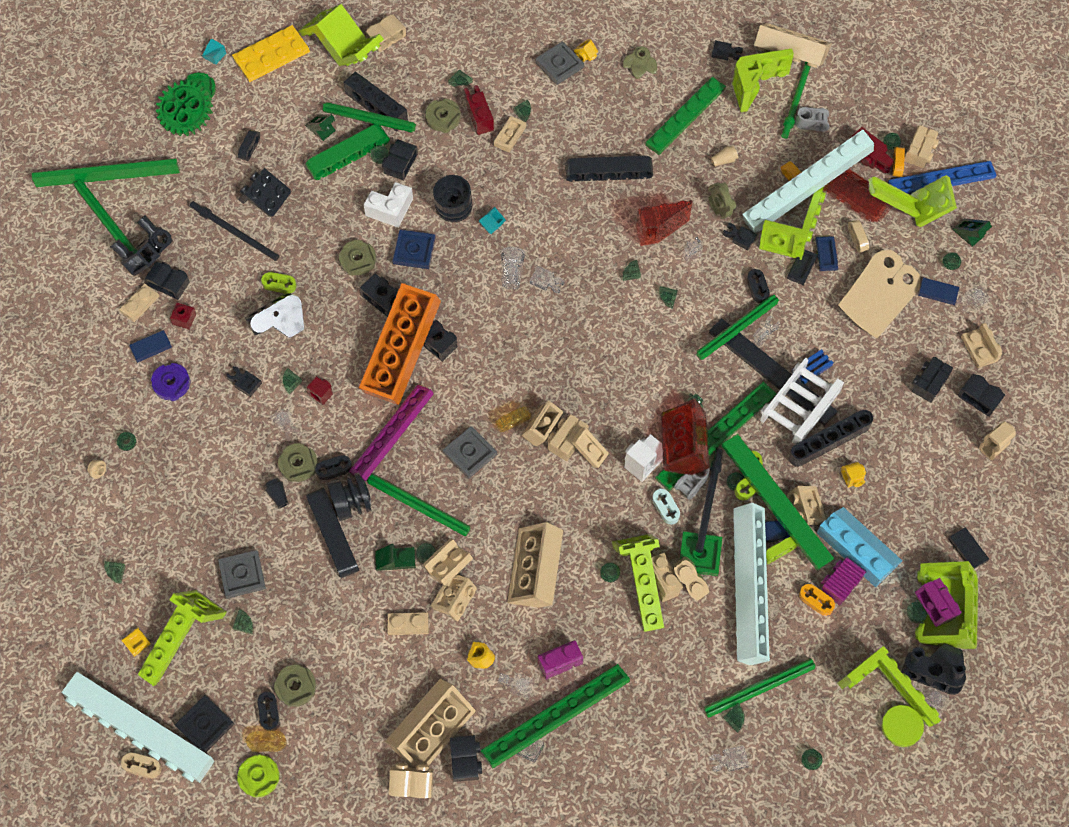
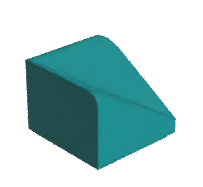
(214, 52)
(492, 220)

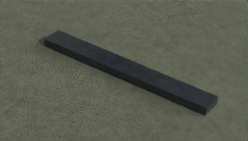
(768, 368)

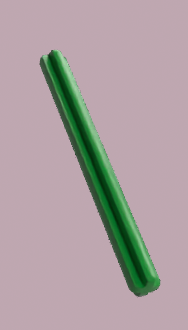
(369, 117)
(102, 214)
(737, 327)
(419, 505)
(759, 687)

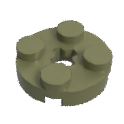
(446, 123)
(721, 200)
(361, 249)
(297, 473)
(284, 682)

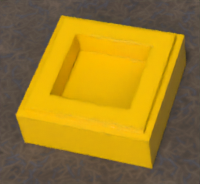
(136, 642)

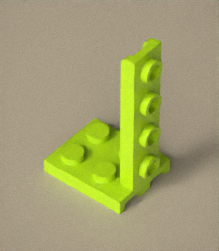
(924, 204)
(789, 239)
(644, 577)
(190, 606)
(899, 681)

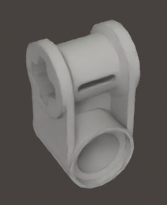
(812, 118)
(691, 484)

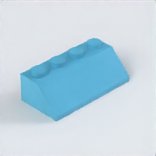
(859, 544)

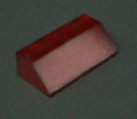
(855, 191)
(685, 439)

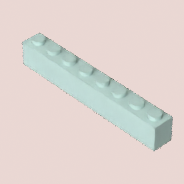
(809, 181)
(751, 584)
(138, 727)

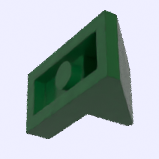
(322, 126)
(972, 230)
(395, 558)

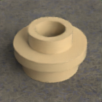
(96, 468)

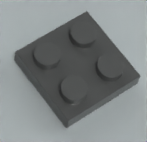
(560, 63)
(469, 452)
(242, 574)

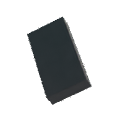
(802, 268)
(968, 548)

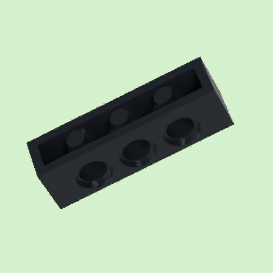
(373, 98)

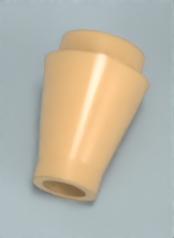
(725, 156)

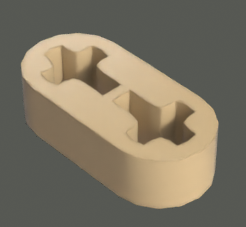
(858, 236)
(139, 770)

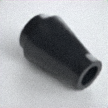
(276, 491)

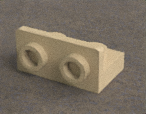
(982, 346)
(808, 504)
(447, 562)
(454, 597)

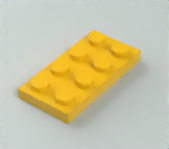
(271, 53)

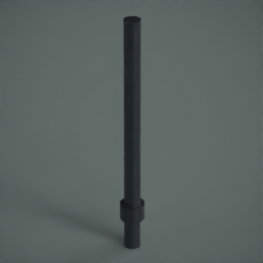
(206, 213)
(715, 469)

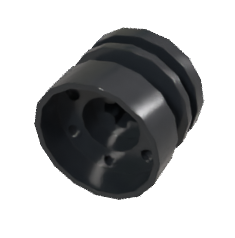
(452, 189)
(349, 496)

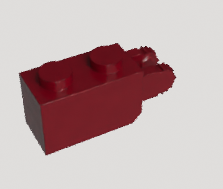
(479, 111)
(878, 158)

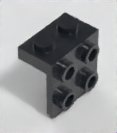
(265, 192)

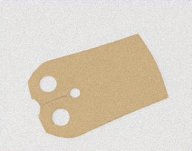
(872, 300)

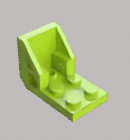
(755, 67)

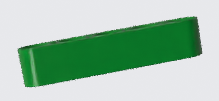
(346, 151)

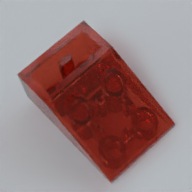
(661, 221)

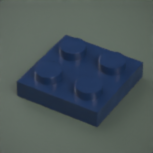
(414, 249)

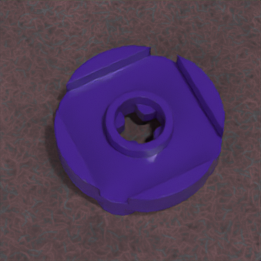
(174, 391)

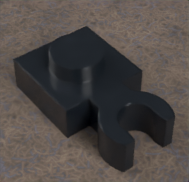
(723, 51)
(741, 237)
(245, 382)

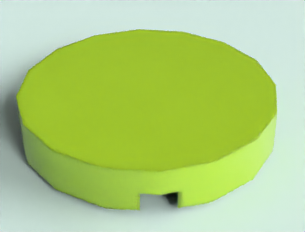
(902, 726)
(261, 781)

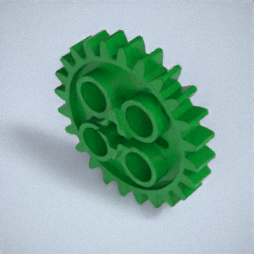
(173, 99)

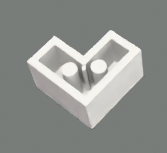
(389, 208)
(643, 457)

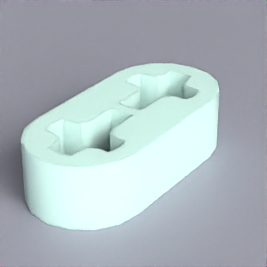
(662, 509)

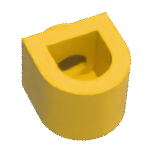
(586, 50)
(853, 474)
(480, 655)

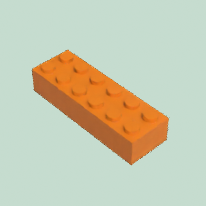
(400, 344)

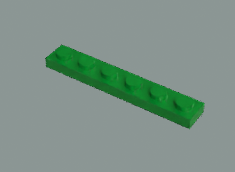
(685, 115)

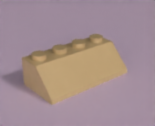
(804, 47)
(535, 565)
(431, 724)

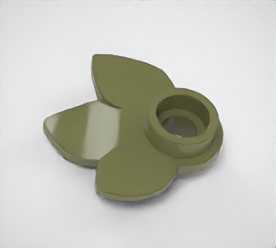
(639, 64)

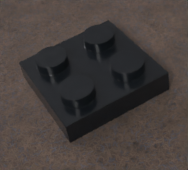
(204, 724)

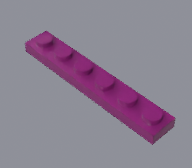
(391, 432)

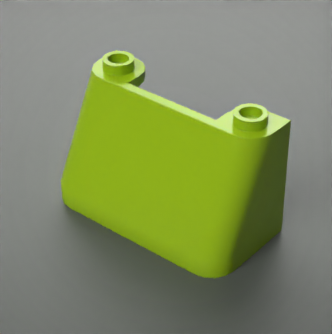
(963, 586)

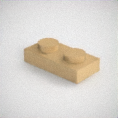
(510, 134)
(139, 303)
(589, 447)
(408, 623)

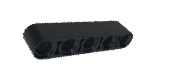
(609, 168)
(837, 432)
(332, 533)

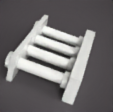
(810, 417)

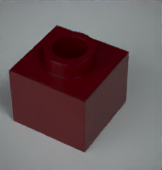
(183, 320)
(320, 390)

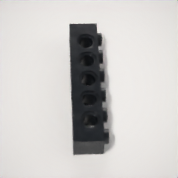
(377, 285)

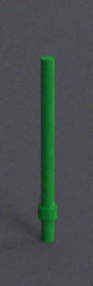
(789, 120)

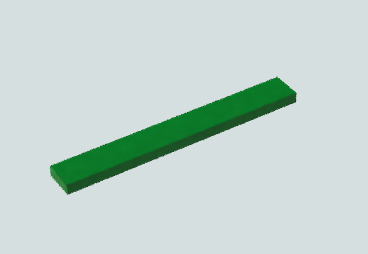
(106, 172)
(727, 427)
(777, 502)
(555, 716)

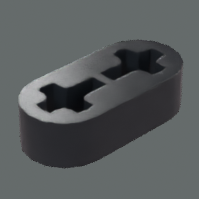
(249, 145)
(754, 287)
(335, 471)
(273, 711)

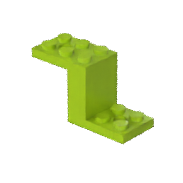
(341, 36)

